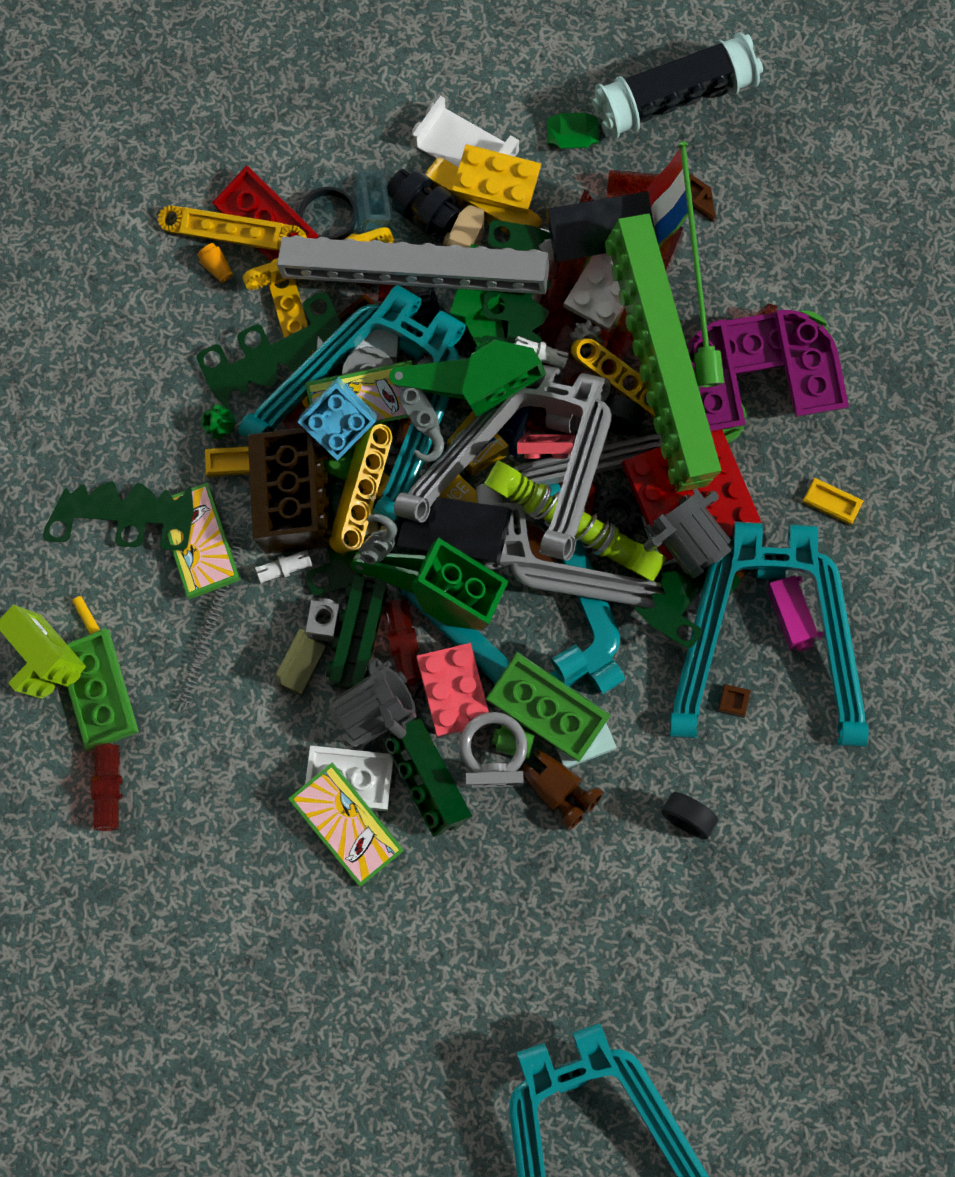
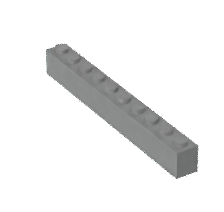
(414, 264)

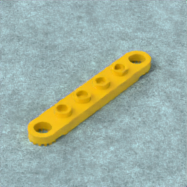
(227, 227)
(270, 272)
(289, 312)

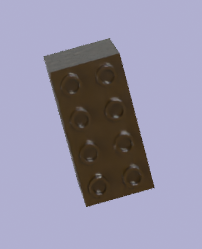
(289, 491)

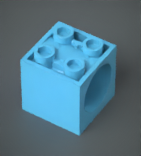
(337, 418)

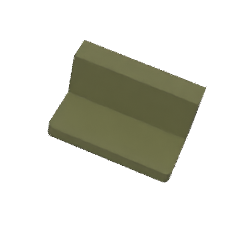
(300, 663)

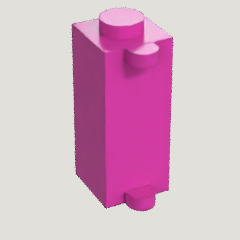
(793, 613)

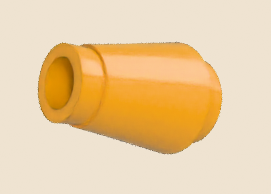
(214, 261)

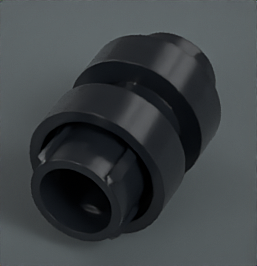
(414, 196)

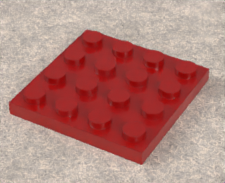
(657, 496)

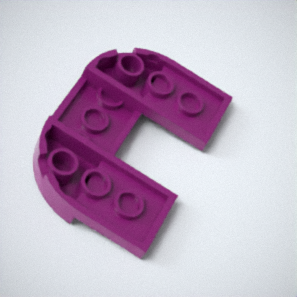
(766, 343)

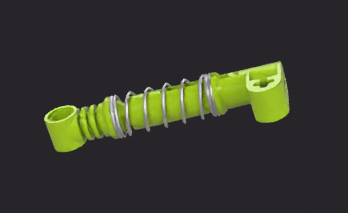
(602, 537)

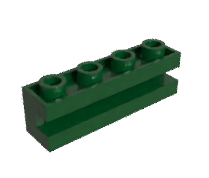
(358, 632)
(427, 778)

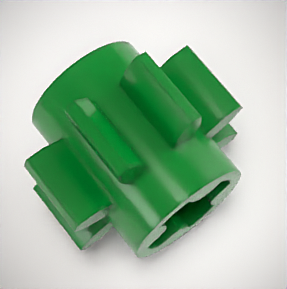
(218, 421)

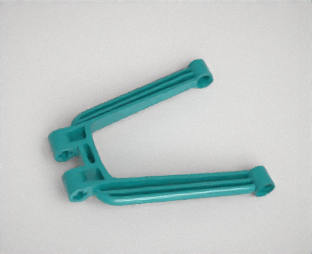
(415, 341)
(772, 563)
(570, 664)
(594, 1062)

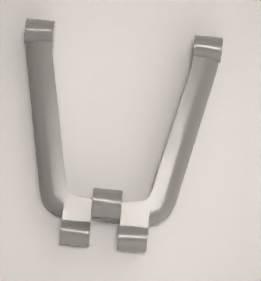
(564, 412)
(562, 577)

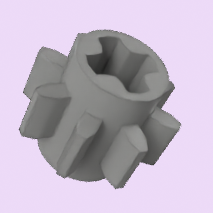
(583, 330)

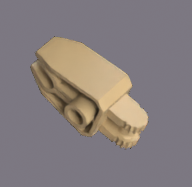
(467, 228)

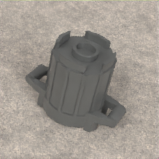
(690, 534)
(374, 705)

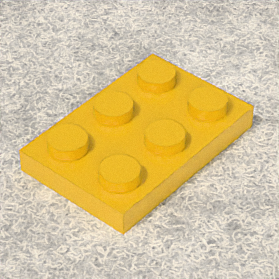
(496, 178)

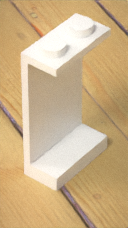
(446, 134)

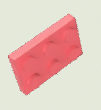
(538, 444)
(452, 688)

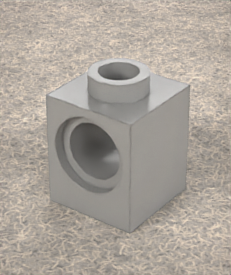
(326, 631)

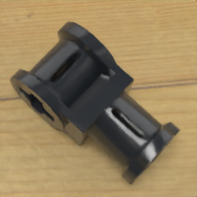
(428, 307)

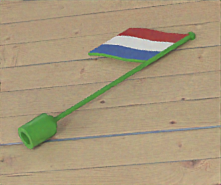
(670, 206)

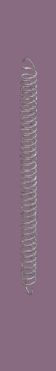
(206, 627)

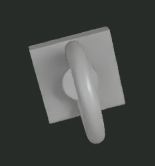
(493, 773)

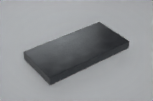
(584, 227)
(468, 526)

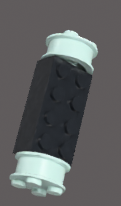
(684, 80)

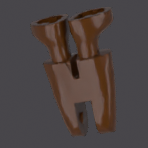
(557, 783)

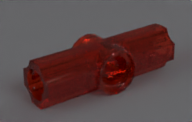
(402, 640)
(106, 787)

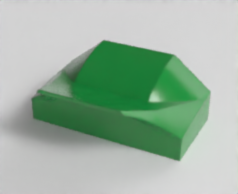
(572, 130)

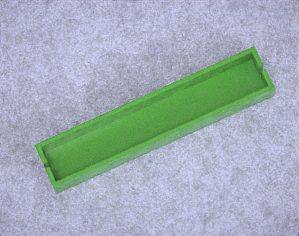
(662, 354)

